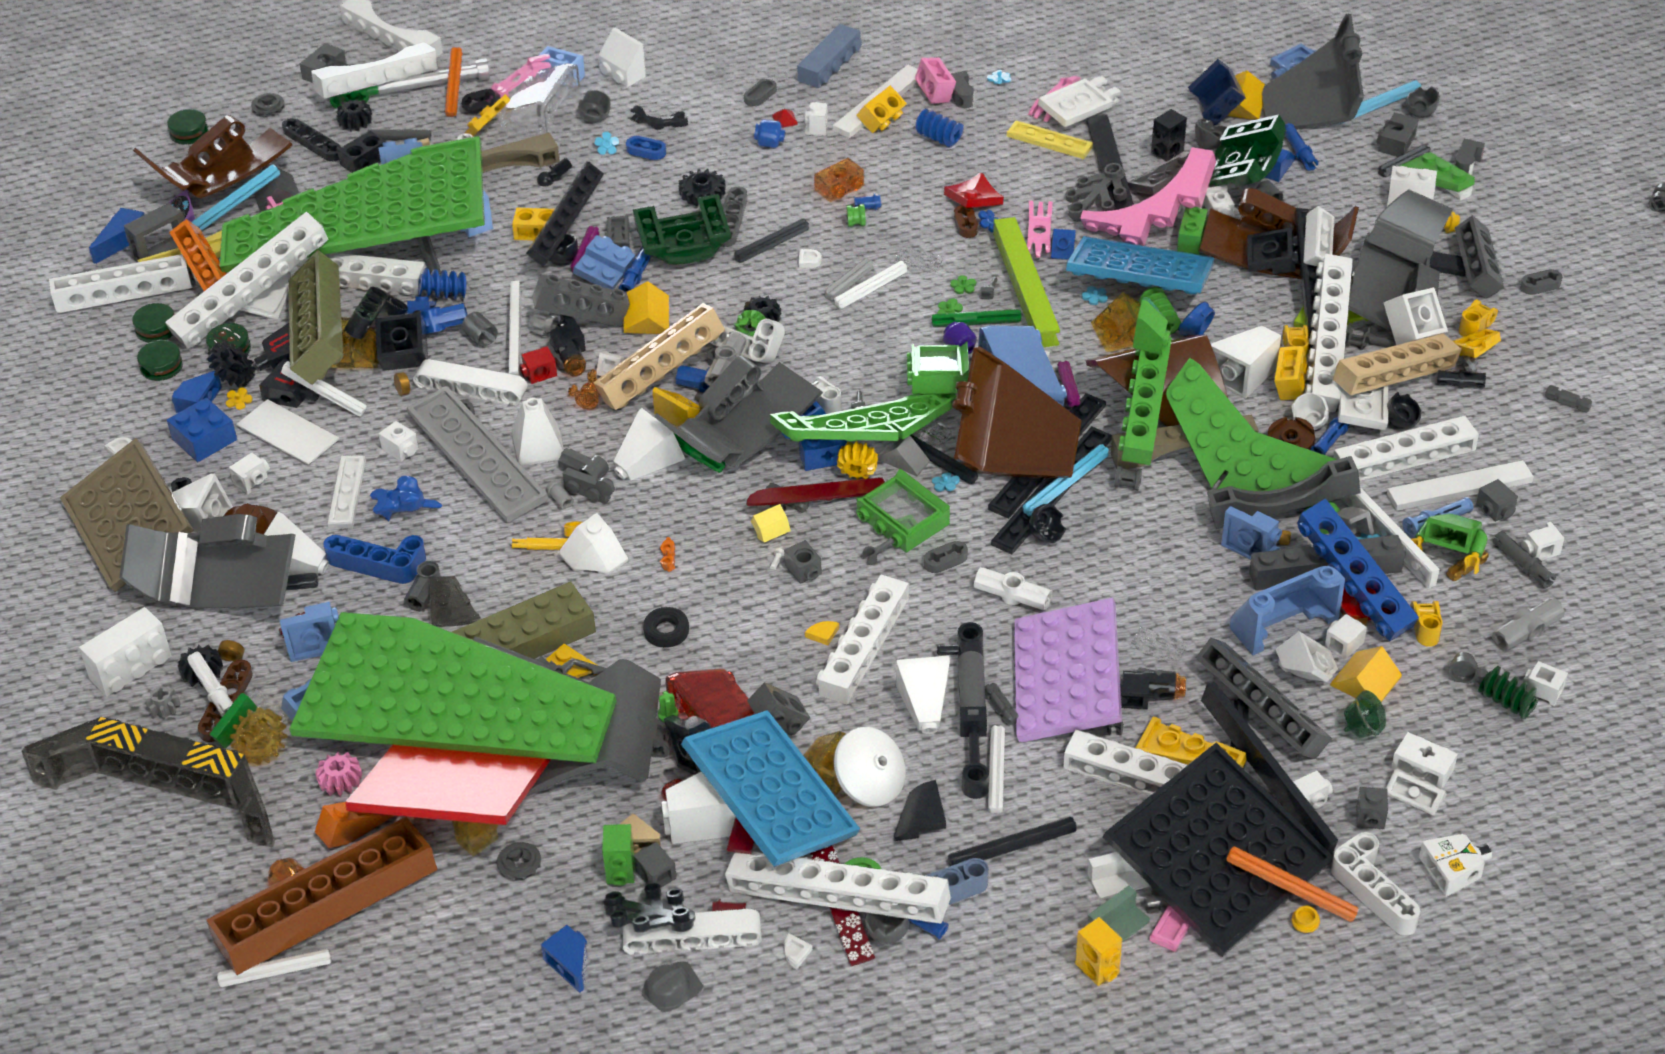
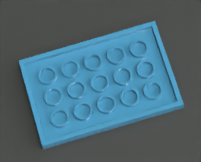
(1140, 265)
(770, 787)

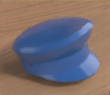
(1197, 320)

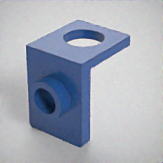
(1063, 243)
(420, 303)

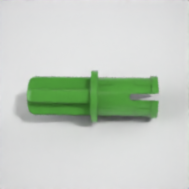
(667, 706)

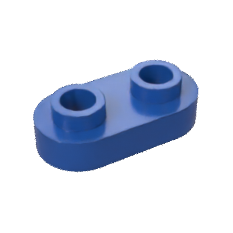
(646, 147)

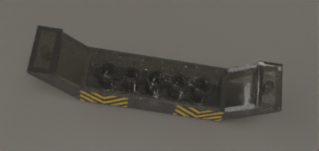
(152, 761)

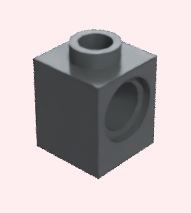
(803, 562)
(655, 865)

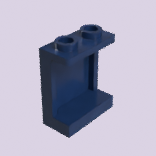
(1217, 91)

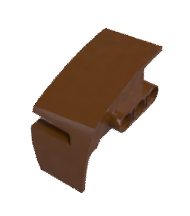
(224, 162)

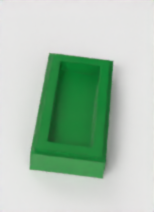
(224, 728)

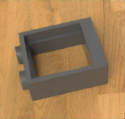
(148, 223)

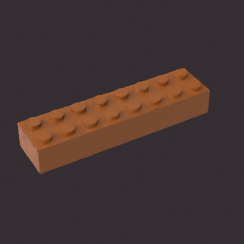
(321, 895)

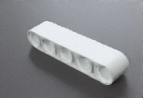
(471, 381)
(709, 931)

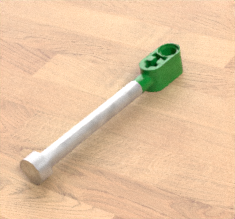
(479, 70)

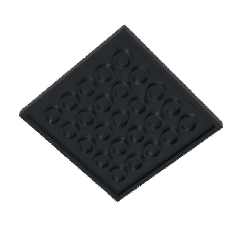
(1183, 839)

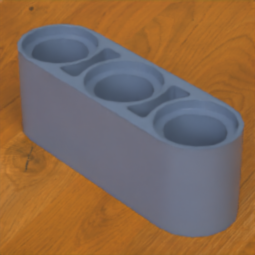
(965, 878)

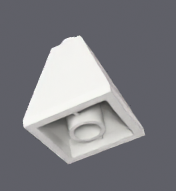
(536, 434)
(646, 448)
(202, 500)
(306, 555)
(923, 689)

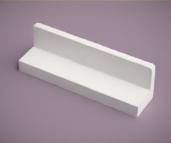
(1112, 874)

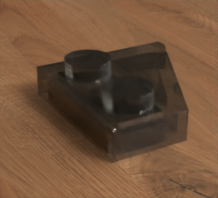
(449, 603)

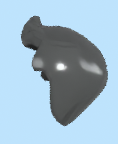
(1208, 135)

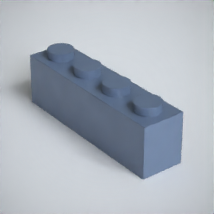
(829, 56)

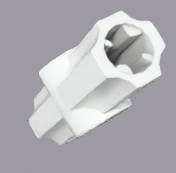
(1013, 588)

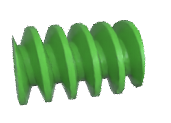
(1161, 301)

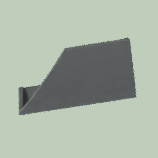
(1321, 87)

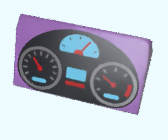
(183, 202)

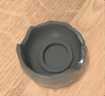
(1423, 102)
(594, 106)
(886, 928)

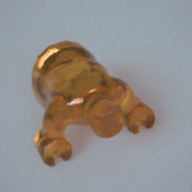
(588, 395)

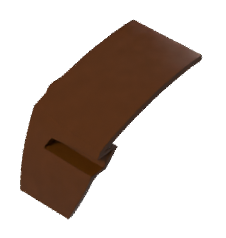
(1227, 236)

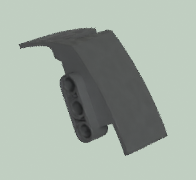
(1397, 255)
(738, 410)
(209, 568)

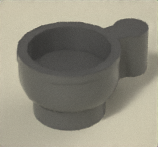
(1466, 666)

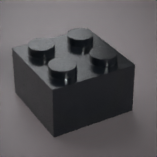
(401, 341)

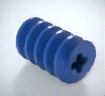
(939, 128)
(442, 283)

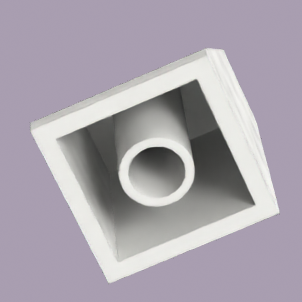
(1247, 359)
(696, 811)

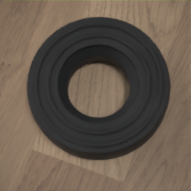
(668, 639)

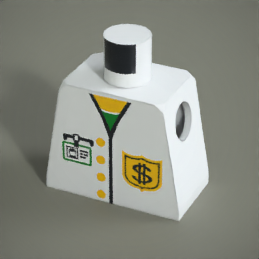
(1454, 861)

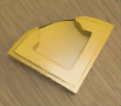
(822, 632)

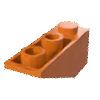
(342, 827)

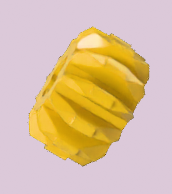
(857, 460)

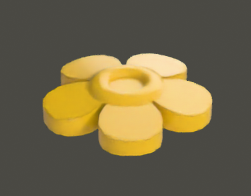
(238, 399)

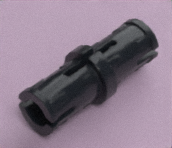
(1461, 378)

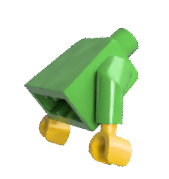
(1456, 534)

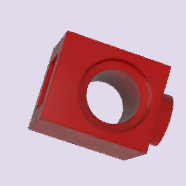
(538, 365)

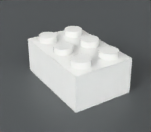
(125, 651)

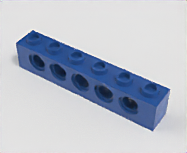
(1356, 556)

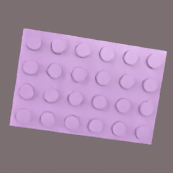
(1067, 670)

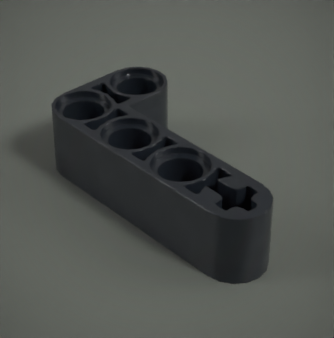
(373, 305)

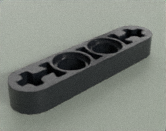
(310, 141)

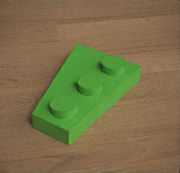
(1447, 175)

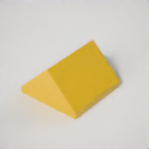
(1252, 105)
(647, 310)
(673, 406)
(1369, 671)

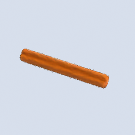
(453, 82)

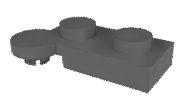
(588, 486)

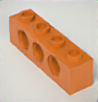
(197, 253)

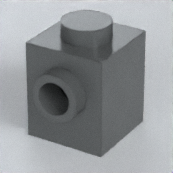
(1497, 500)
(1372, 808)

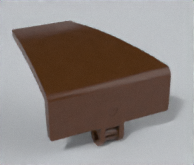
(1196, 347)
(1012, 424)

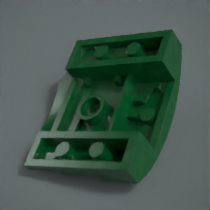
(1248, 151)
(684, 236)

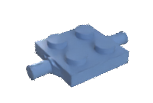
(1289, 59)

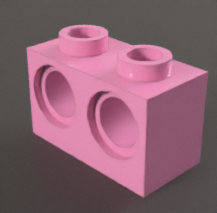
(935, 80)

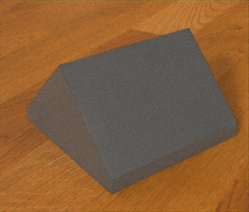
(278, 189)

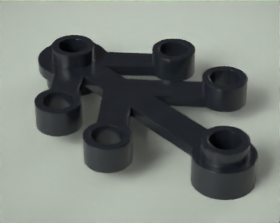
(679, 918)

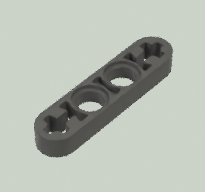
(735, 216)

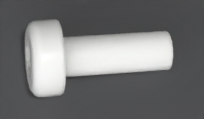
(779, 553)

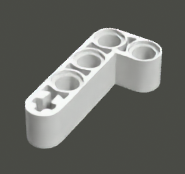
(758, 341)
(1356, 871)

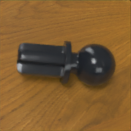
(547, 178)

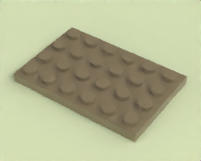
(119, 494)

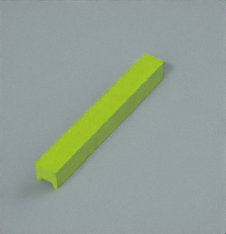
(1025, 280)

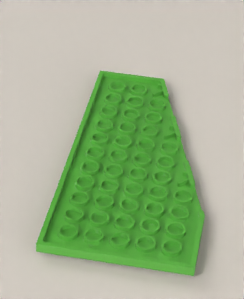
(405, 199)
(438, 690)

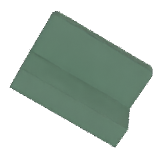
(1121, 913)

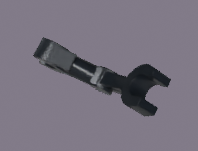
(676, 120)

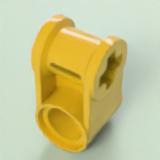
(1476, 318)
(1296, 337)
(1429, 624)

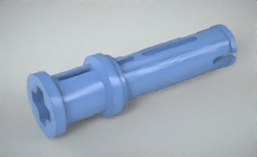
(1458, 508)

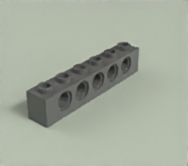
(1263, 698)

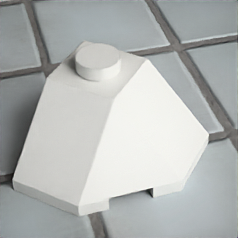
(593, 547)
(1306, 658)

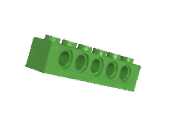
(1144, 405)

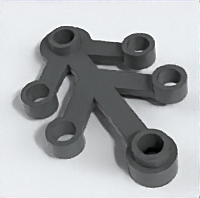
(1112, 174)

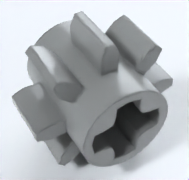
(543, 322)
(162, 702)

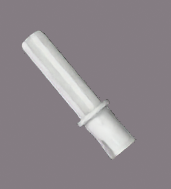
(216, 692)

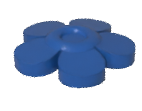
(987, 219)

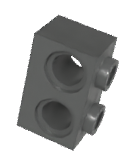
(782, 706)

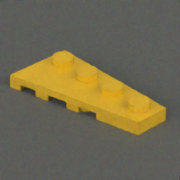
(1178, 745)

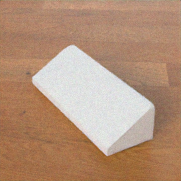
(1318, 236)

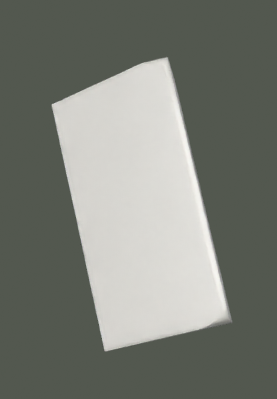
(1415, 792)

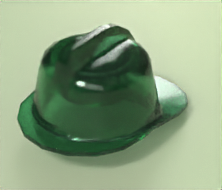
(1365, 715)

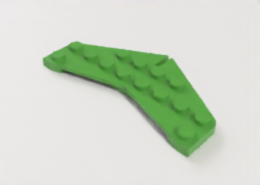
(872, 422)
(1227, 441)

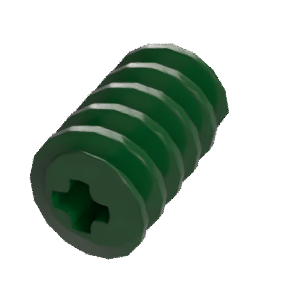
(1509, 693)

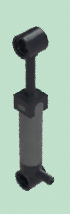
(972, 703)

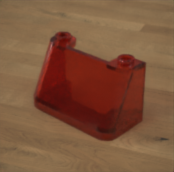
(709, 695)

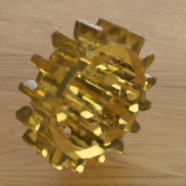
(258, 735)

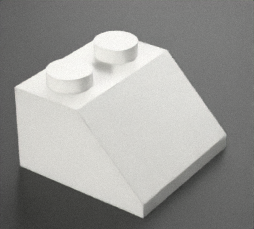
(622, 58)
(1418, 180)
(1415, 316)

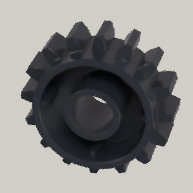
(701, 185)

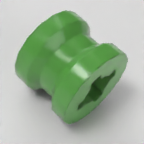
(856, 215)

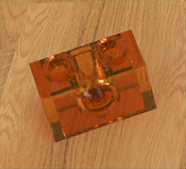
(839, 179)

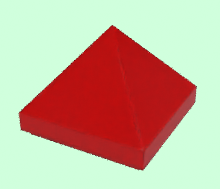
(785, 117)

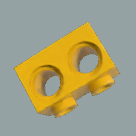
(881, 109)
(529, 222)
(1291, 372)
(1098, 951)

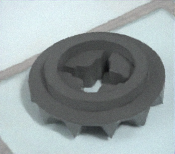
(267, 104)
(512, 853)

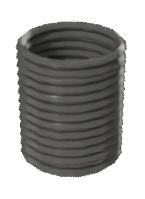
(477, 324)

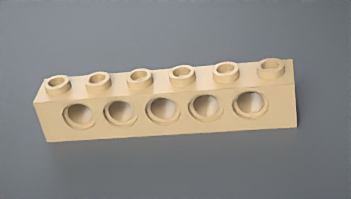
(666, 343)
(1396, 364)

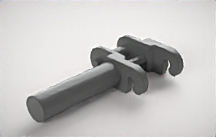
(1367, 339)

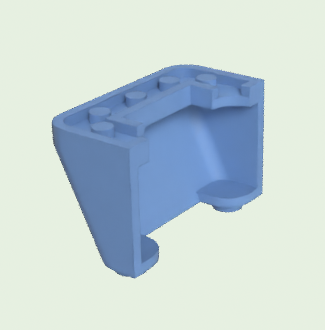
(1023, 351)
(1313, 593)

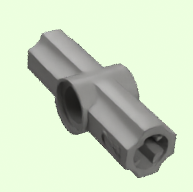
(724, 355)
(1528, 624)

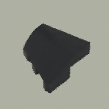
(921, 812)

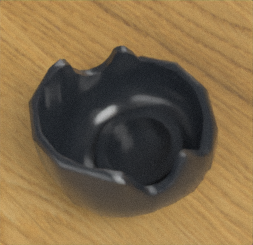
(565, 251)
(1403, 411)
(1046, 519)

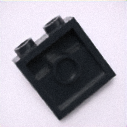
(1273, 250)
(677, 731)

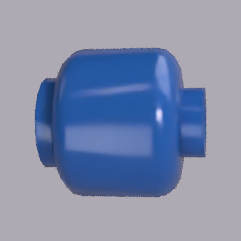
(769, 133)

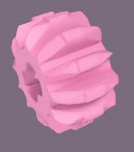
(338, 773)

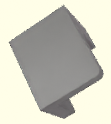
(1357, 520)

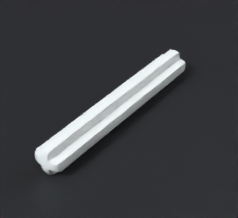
(870, 285)
(329, 392)
(996, 769)
(275, 968)

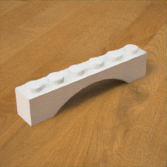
(361, 16)
(344, 79)

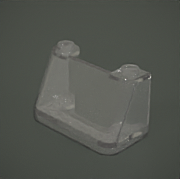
(538, 98)

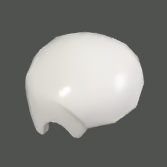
(1311, 408)

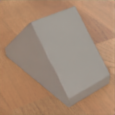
(904, 455)

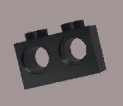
(1168, 135)
(361, 152)

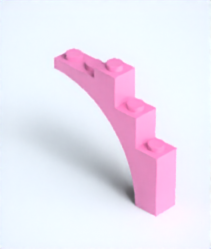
(1162, 208)

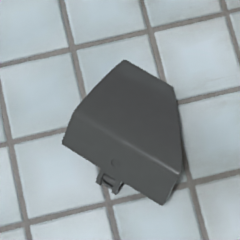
(632, 733)

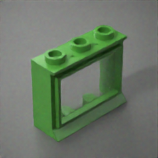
(937, 368)
(904, 511)

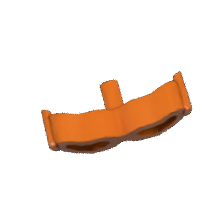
(667, 549)

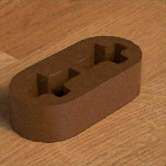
(961, 221)

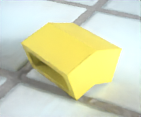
(770, 523)

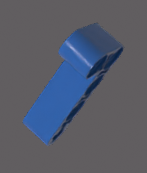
(375, 560)

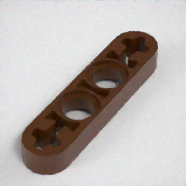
(229, 681)

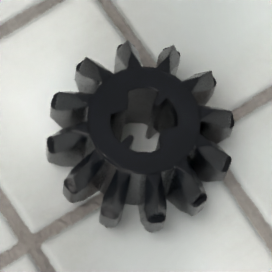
(354, 114)
(766, 306)
(211, 657)

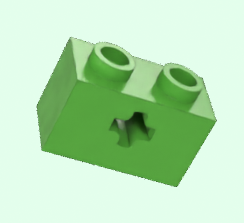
(1192, 230)
(618, 854)

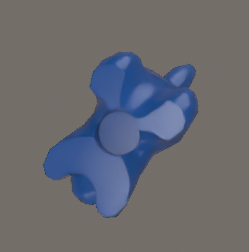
(404, 498)

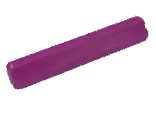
(588, 237)
(1069, 383)

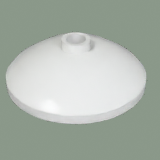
(860, 771)

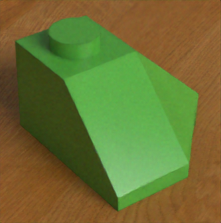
(1150, 328)

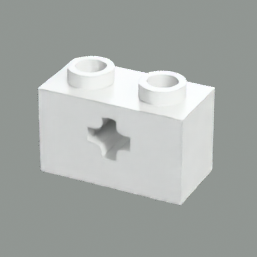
(1424, 760)

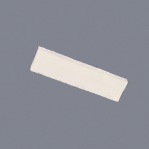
(346, 492)

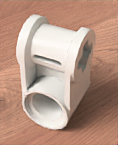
(831, 396)

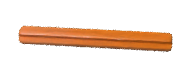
(1292, 884)

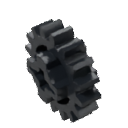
(231, 364)

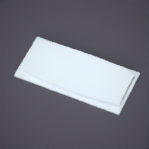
(271, 300)
(287, 431)

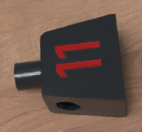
(275, 348)
(285, 390)

